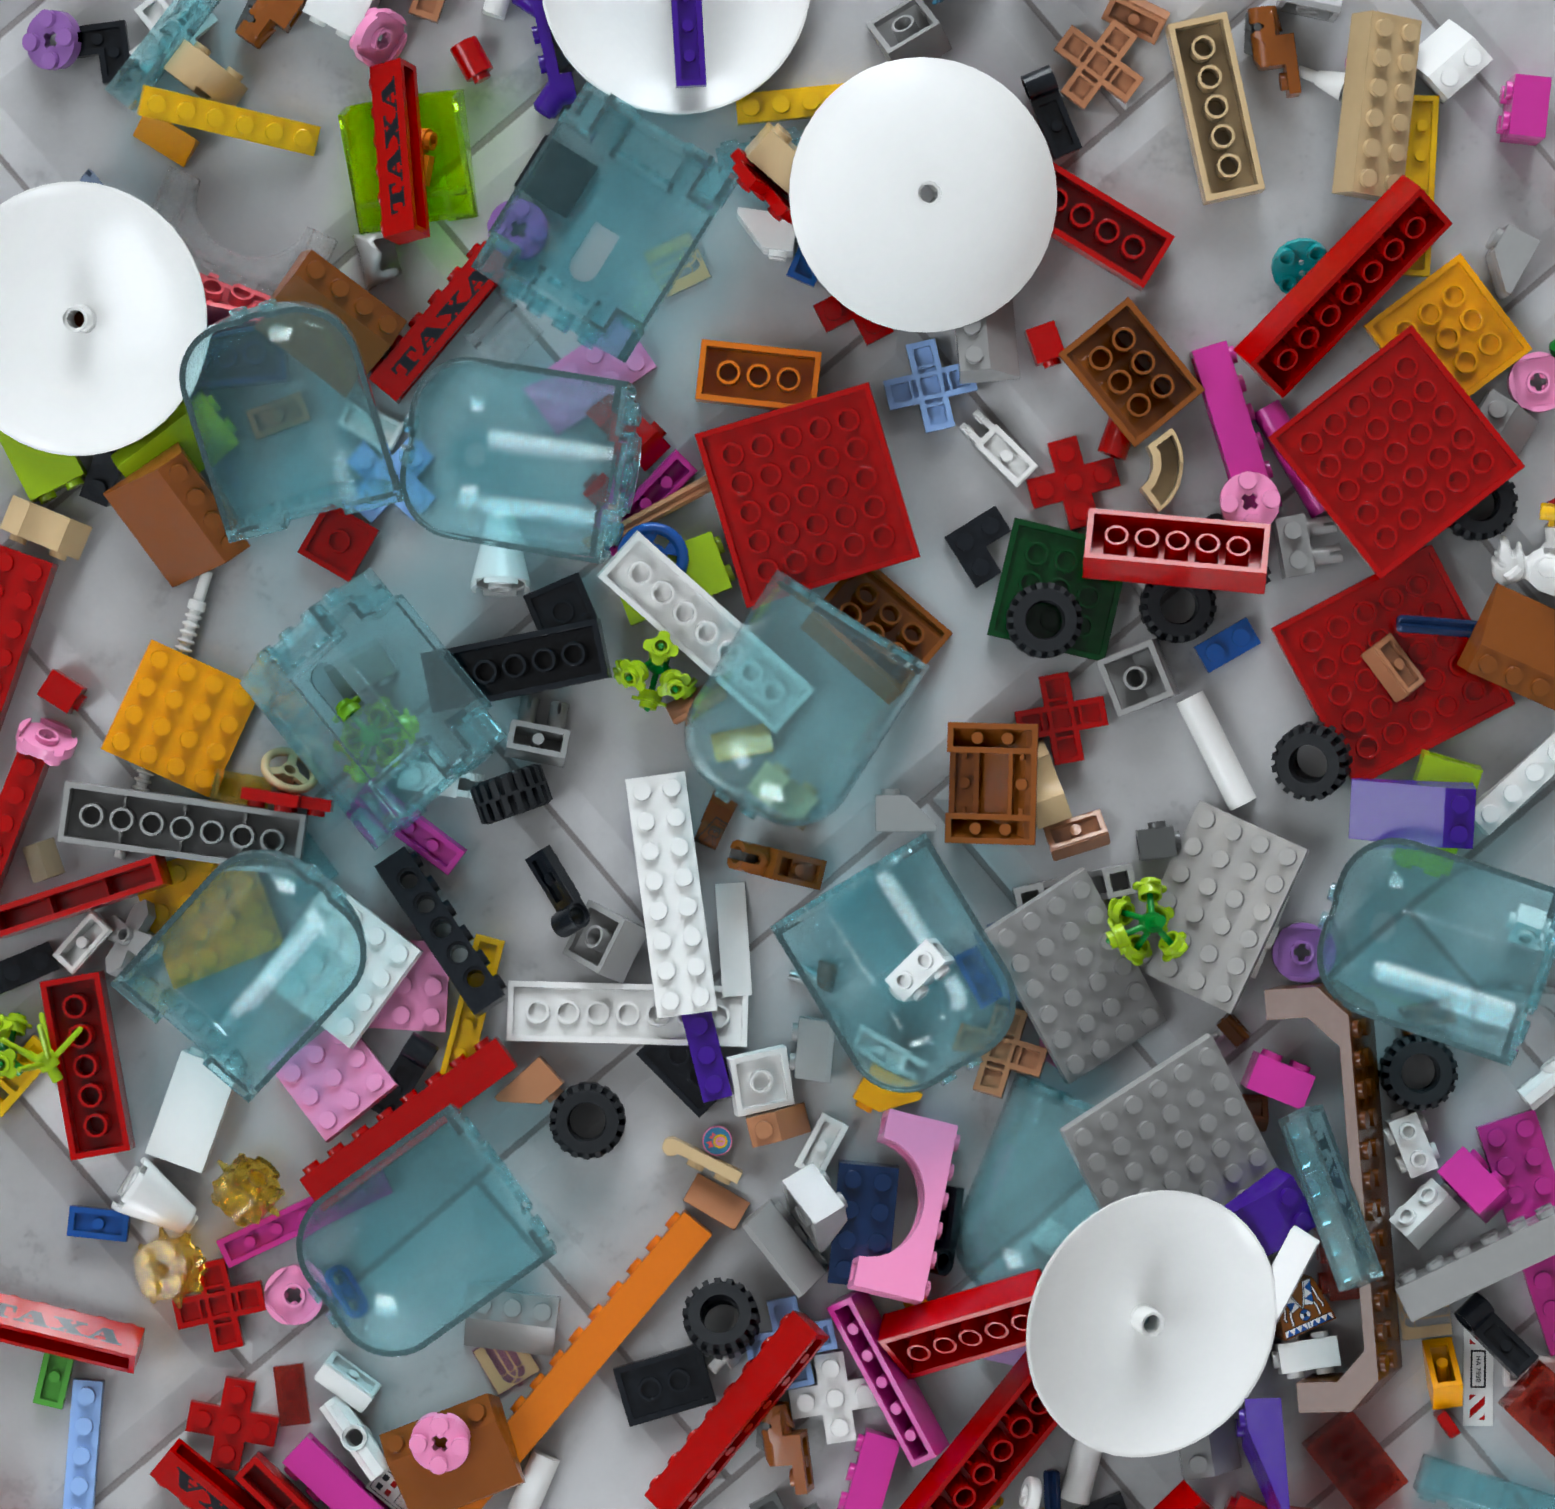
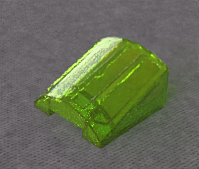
(452, 180)

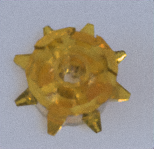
(247, 1189)
(169, 1268)

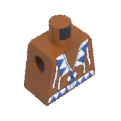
(1304, 1310)

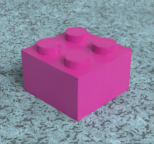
(1524, 109)
(1277, 1079)
(1470, 1180)

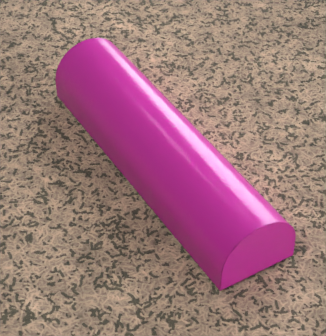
(1270, 420)
(665, 480)

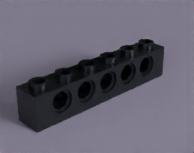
(392, 872)

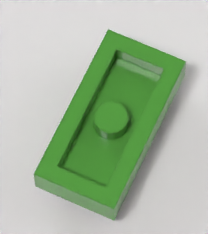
(53, 1381)

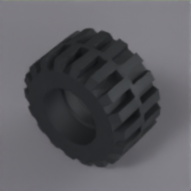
(1495, 524)
(1044, 593)
(1176, 632)
(1292, 775)
(511, 794)
(1443, 1078)
(575, 1144)
(721, 1294)

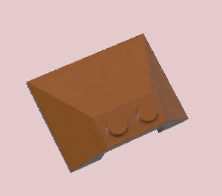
(992, 783)

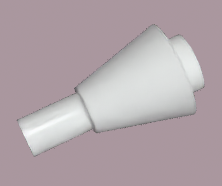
(1329, 81)

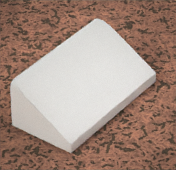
(83, 942)
(347, 1381)

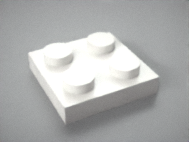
(760, 1080)

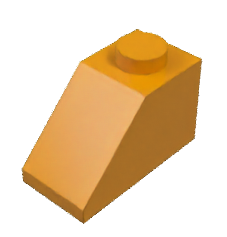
(879, 1099)
(1442, 1373)

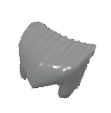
(377, 258)

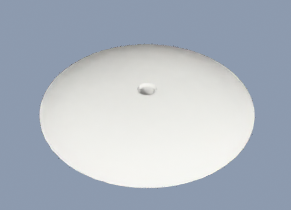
(630, 48)
(862, 204)
(141, 308)
(1207, 1334)

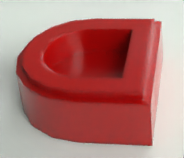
(1446, 1423)

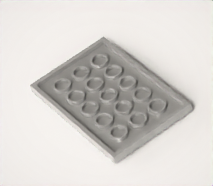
(1226, 900)
(1072, 982)

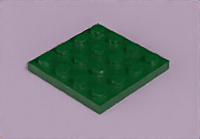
(1055, 556)

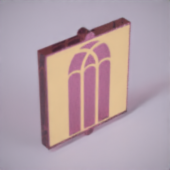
(506, 1368)

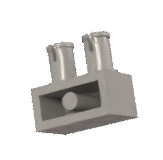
(1294, 548)
(537, 741)

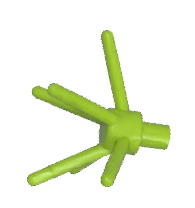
(48, 1059)

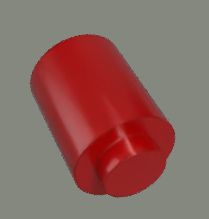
(472, 60)
(1114, 442)

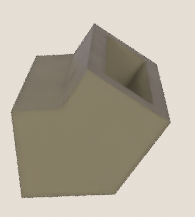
(43, 860)

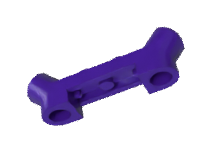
(560, 87)

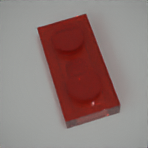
(292, 1394)

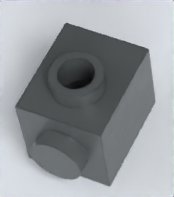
(1157, 841)

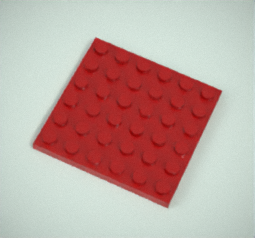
(1396, 452)
(808, 492)
(1344, 692)

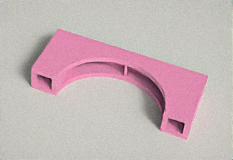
(928, 1151)

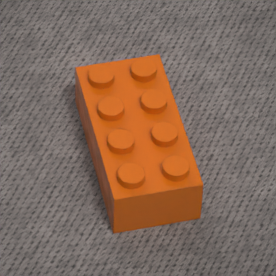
(756, 375)

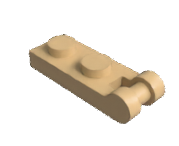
(700, 1159)

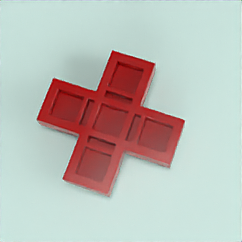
(755, 180)
(834, 314)
(1072, 481)
(1063, 717)
(287, 802)
(221, 1306)
(232, 1423)

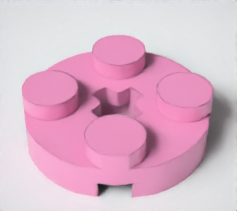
(376, 23)
(1519, 382)
(1247, 484)
(46, 740)
(276, 1297)
(436, 1458)

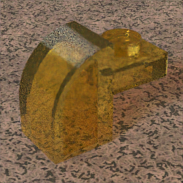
(227, 785)

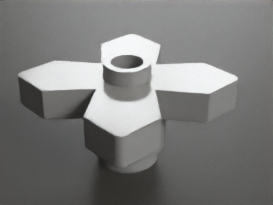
(129, 936)

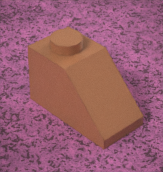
(533, 1085)
(778, 1124)

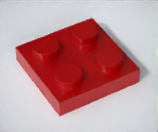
(338, 542)

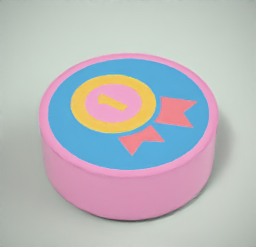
(717, 1140)

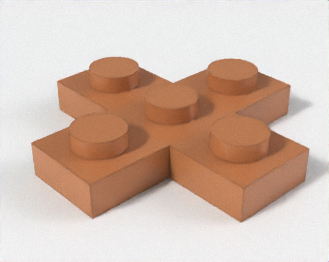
(1098, 64)
(1009, 1056)

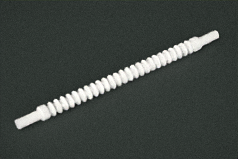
(196, 606)

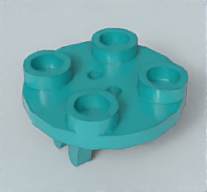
(1286, 263)

